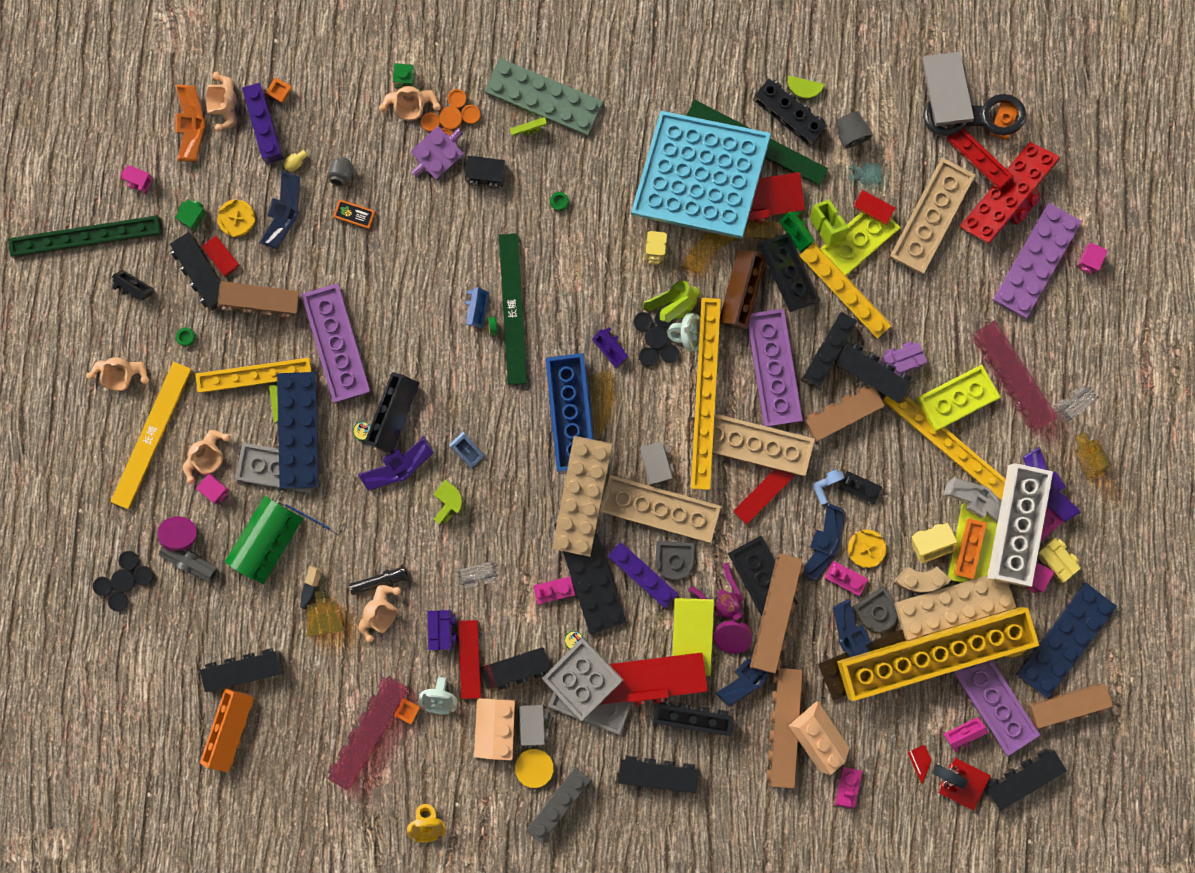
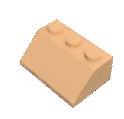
(495, 728)
(820, 739)

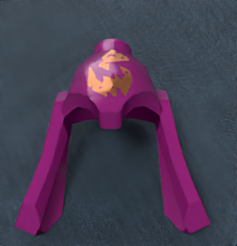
(728, 604)

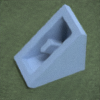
(466, 450)

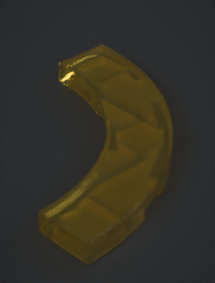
(712, 242)
(602, 401)

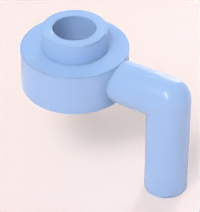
(833, 476)

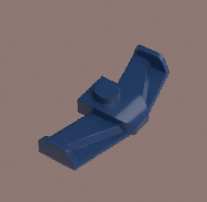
(283, 211)
(825, 543)
(851, 638)
(748, 682)

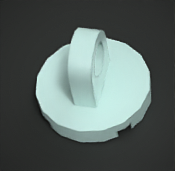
(689, 332)
(438, 700)

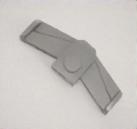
(979, 498)

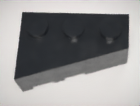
(515, 669)

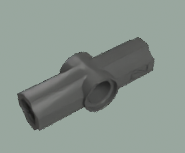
(190, 563)

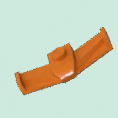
(189, 123)

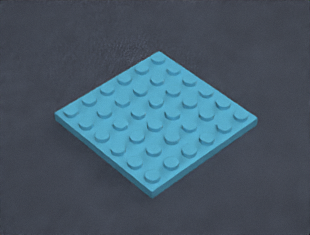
(701, 174)

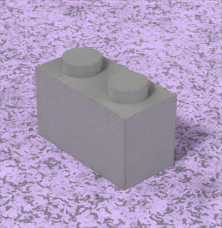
(656, 464)
(532, 724)

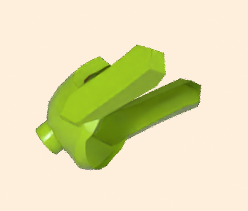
(684, 301)

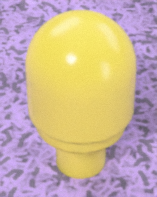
(294, 161)

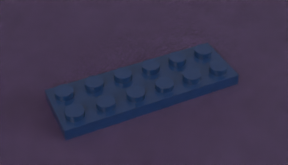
(298, 430)
(1066, 640)

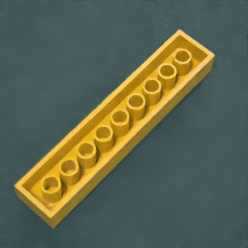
(937, 653)

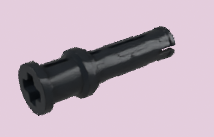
(388, 577)

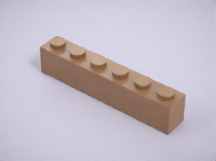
(776, 613)
(783, 740)

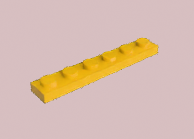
(845, 290)
(249, 375)

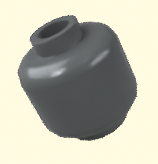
(340, 172)

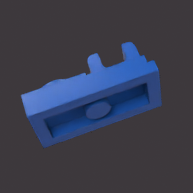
(477, 307)

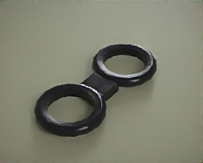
(981, 117)

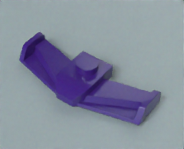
(398, 466)
(1056, 500)

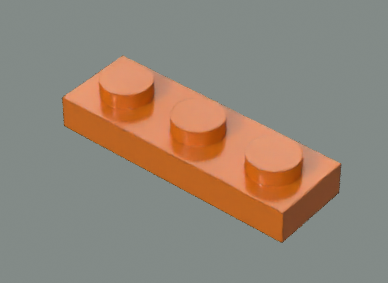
(970, 548)

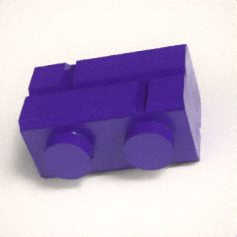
(440, 629)

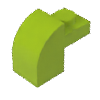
(453, 501)

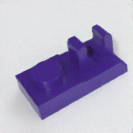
(610, 347)

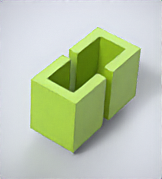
(823, 218)

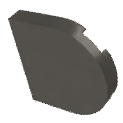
(674, 559)
(877, 611)

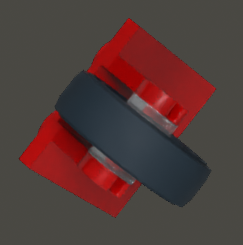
(962, 782)

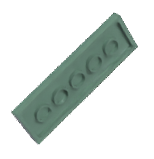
(543, 97)

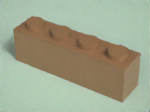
(258, 299)
(843, 414)
(1070, 705)

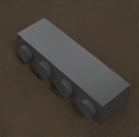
(558, 804)

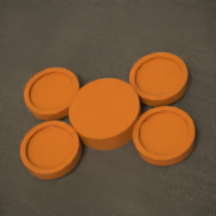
(450, 116)

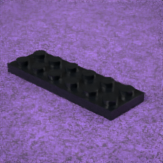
(595, 588)

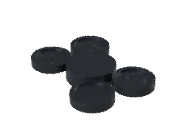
(655, 338)
(123, 580)

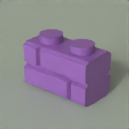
(907, 358)

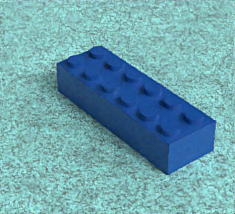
(569, 404)

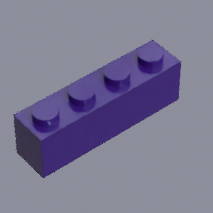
(263, 123)
(642, 575)

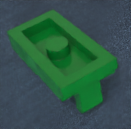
(797, 230)

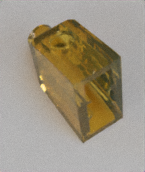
(1091, 457)
(324, 616)

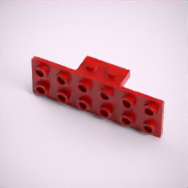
(777, 196)
(1015, 198)
(659, 678)

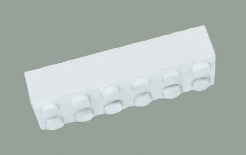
(1020, 525)

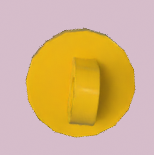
(426, 829)

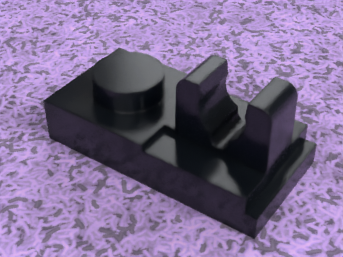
(131, 285)
(860, 487)

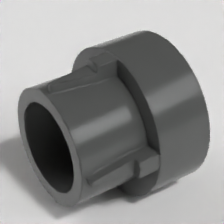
(853, 130)

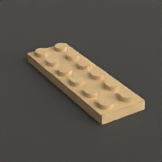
(932, 216)
(761, 445)
(582, 496)
(660, 509)
(953, 606)

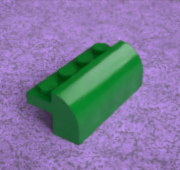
(263, 540)

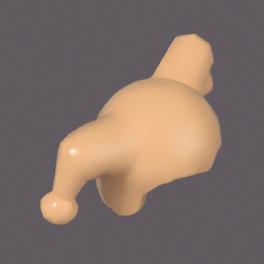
(222, 101)
(409, 102)
(117, 373)
(205, 455)
(379, 612)

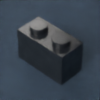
(485, 171)

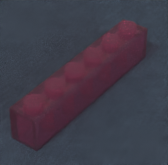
(1014, 376)
(368, 732)

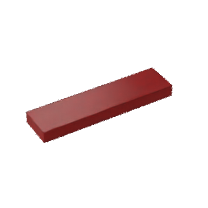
(980, 159)
(762, 495)
(469, 659)

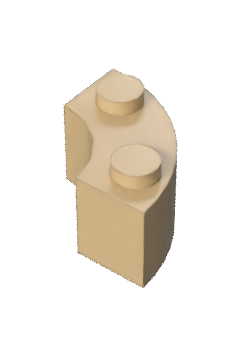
(922, 581)

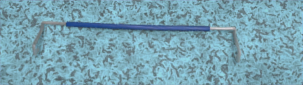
(309, 517)

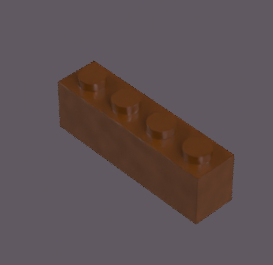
(742, 289)

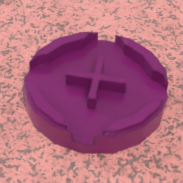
(177, 533)
(733, 637)

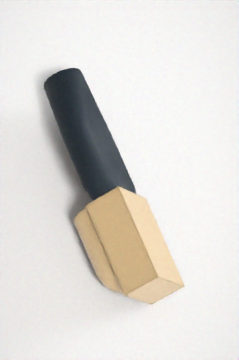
(312, 580)

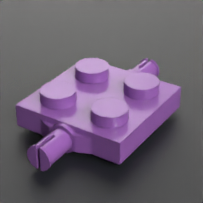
(437, 152)

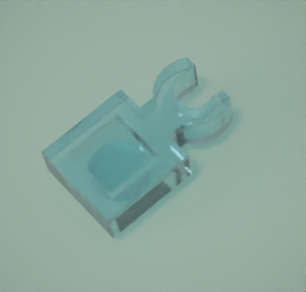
(869, 173)

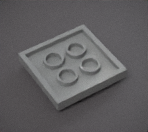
(583, 679)

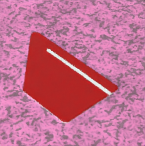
(921, 761)

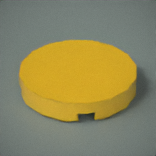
(236, 218)
(866, 548)
(534, 768)

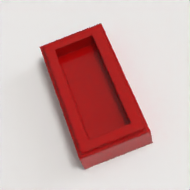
(874, 207)
(220, 256)

